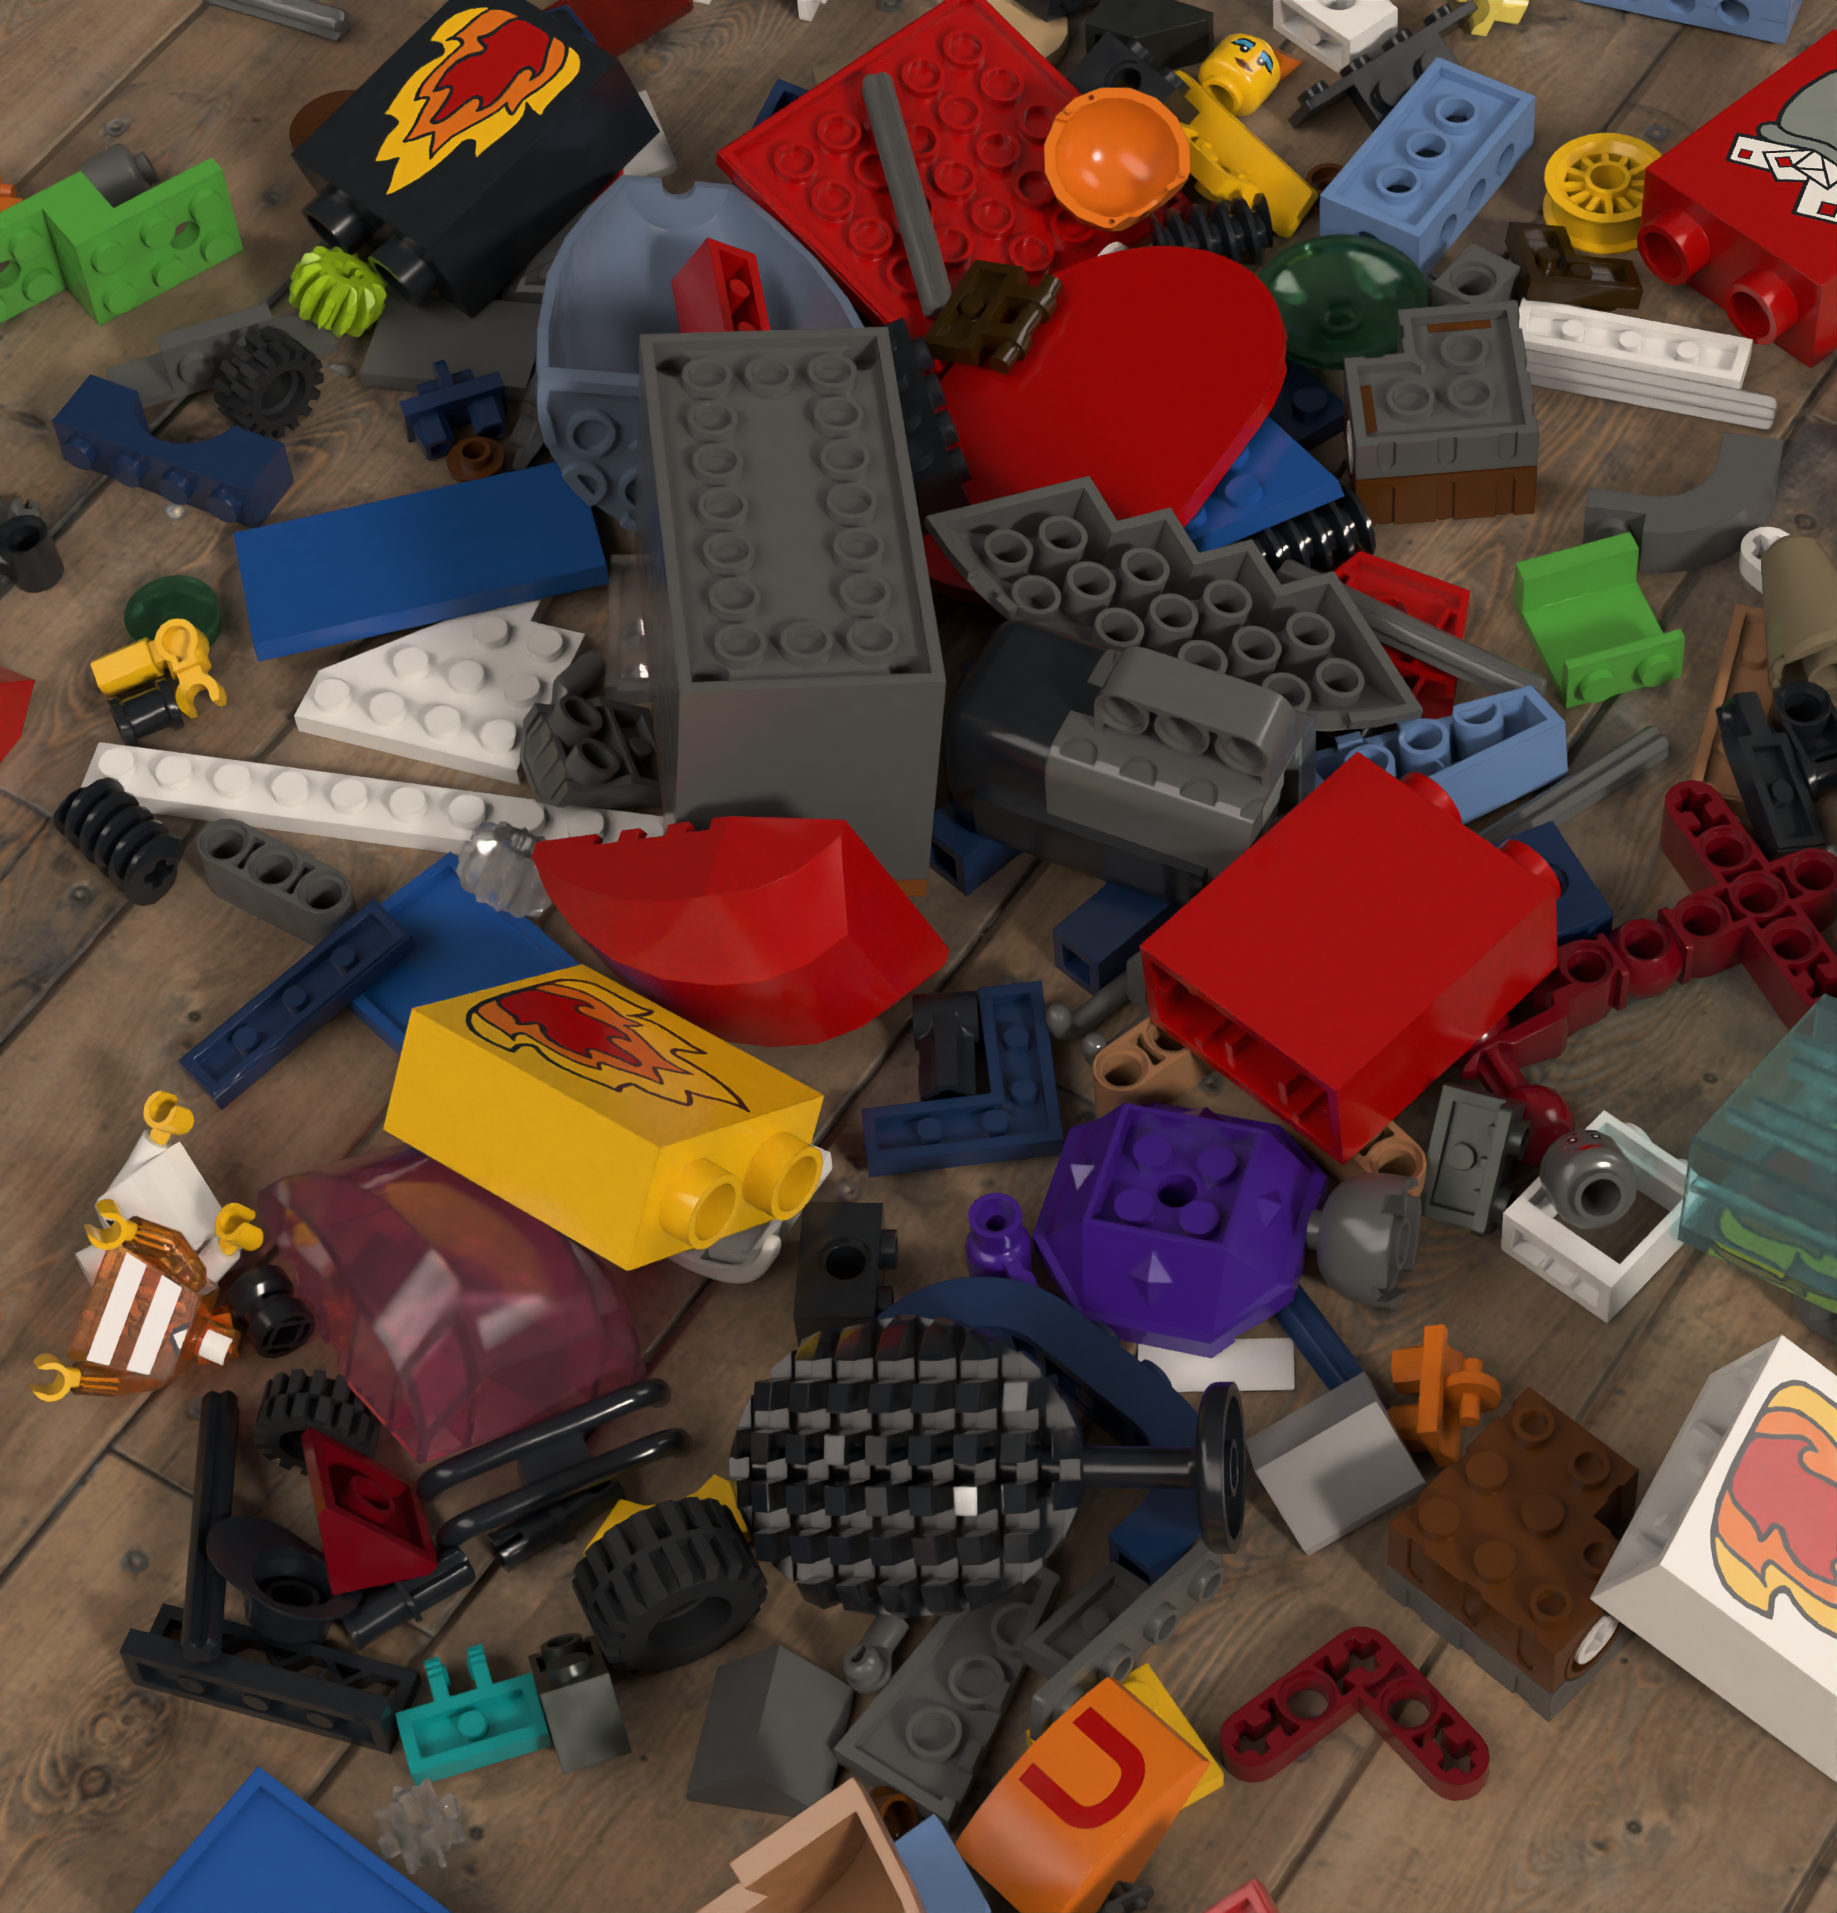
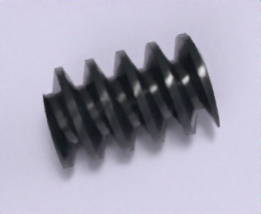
(1220, 232)
(1318, 533)
(121, 839)

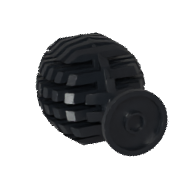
(944, 1467)

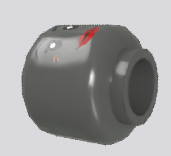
(1588, 1179)

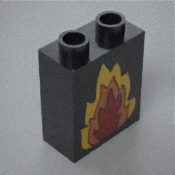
(471, 149)

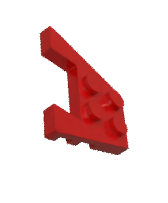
(1426, 599)

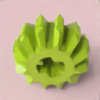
(337, 291)

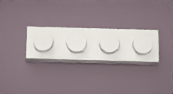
(1635, 343)

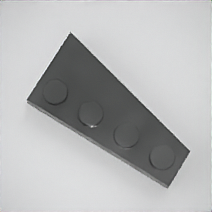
(948, 1701)

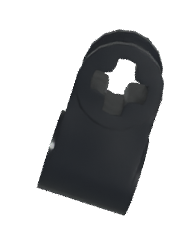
(1811, 725)

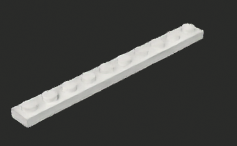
(340, 803)

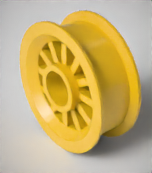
(1598, 191)

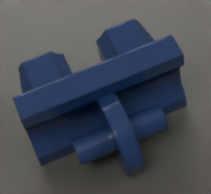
(454, 403)

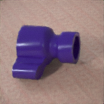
(998, 1240)

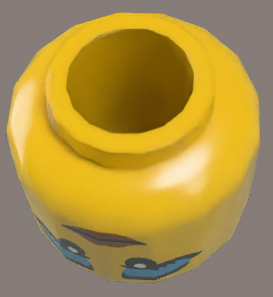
(1240, 73)

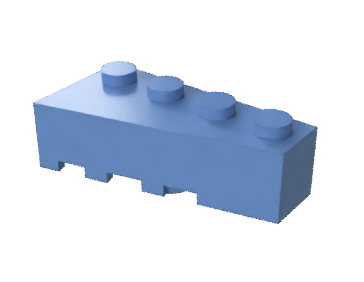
(1478, 755)

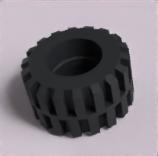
(669, 1585)

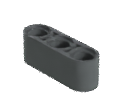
(274, 880)

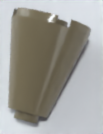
(1800, 614)

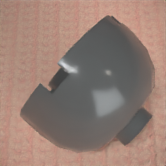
(1367, 1237)

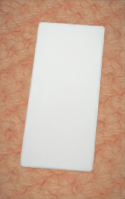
(1250, 1363)

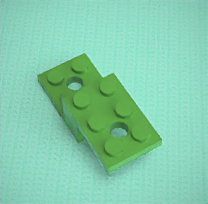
(116, 254)

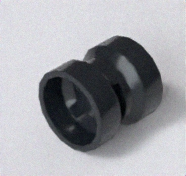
(273, 1316)

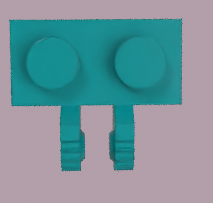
(473, 1726)

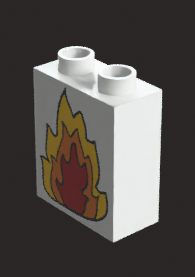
(1740, 1548)

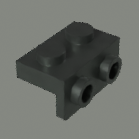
(1472, 1158)

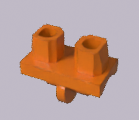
(1450, 1395)

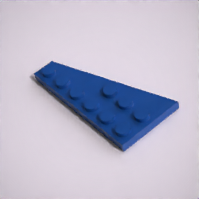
(1261, 489)

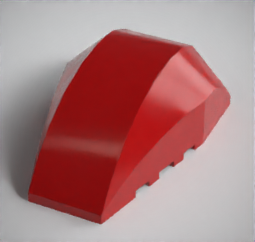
(748, 925)

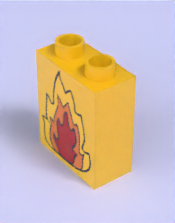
(605, 1115)

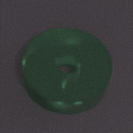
(169, 599)

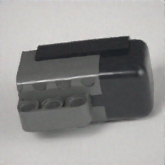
(1121, 759)

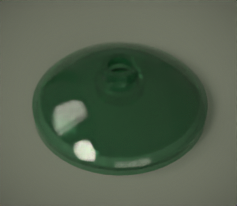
(1342, 297)

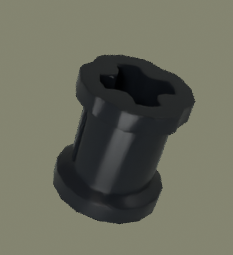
(146, 713)

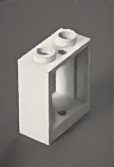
(1575, 1264)

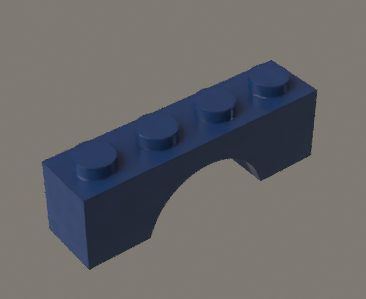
(230, 475)

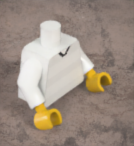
(168, 1189)

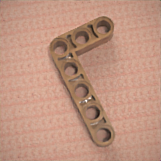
(1163, 1075)

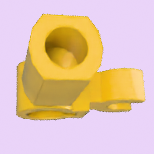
(176, 647)

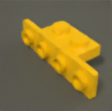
(1236, 163)

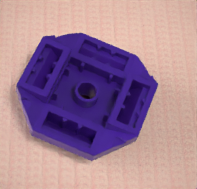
(1186, 1272)

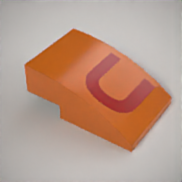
(1083, 1805)

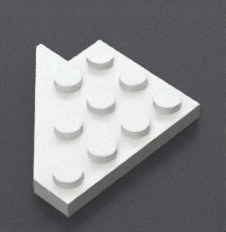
(447, 690)

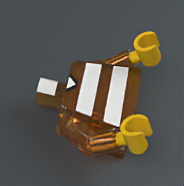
(142, 1314)

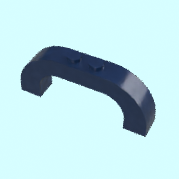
(1102, 1381)

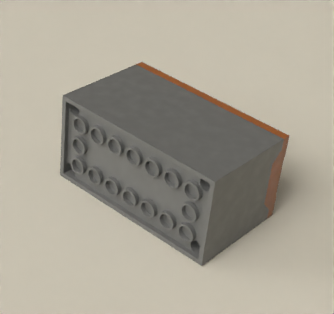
(787, 587)

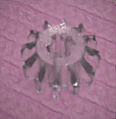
(501, 869)

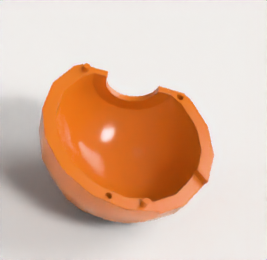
(1115, 157)

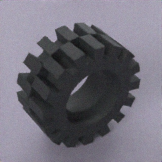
(268, 383)
(317, 1402)

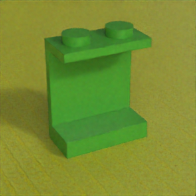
(1594, 621)

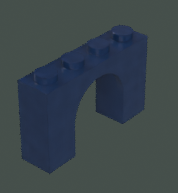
(1091, 941)

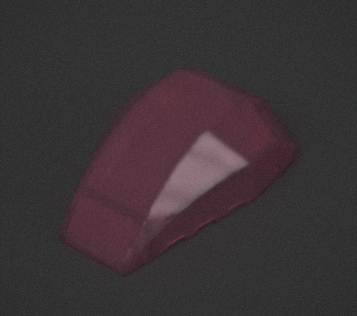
(448, 1299)

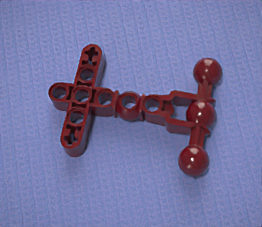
(1735, 916)

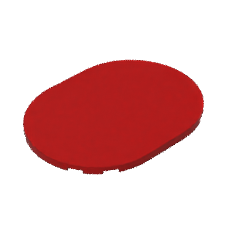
(1135, 380)

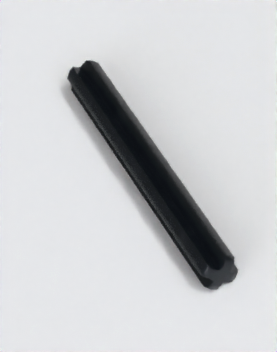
(211, 1504)

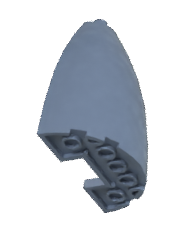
(617, 284)

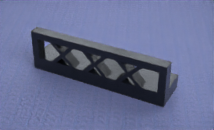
(276, 1689)

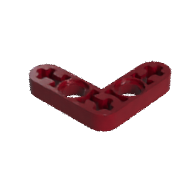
(1364, 1693)

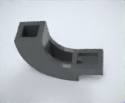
(1699, 524)

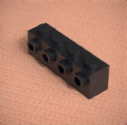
(930, 433)

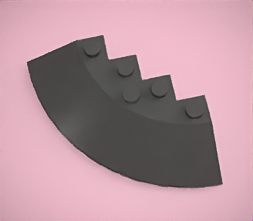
(1144, 584)

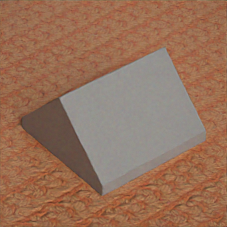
(1335, 1464)

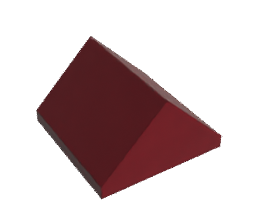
(365, 1517)

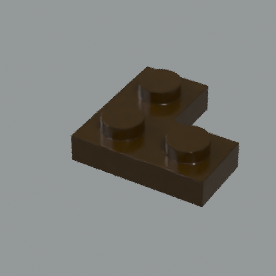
(1557, 275)

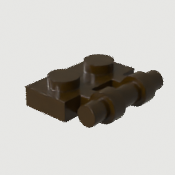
(978, 313)

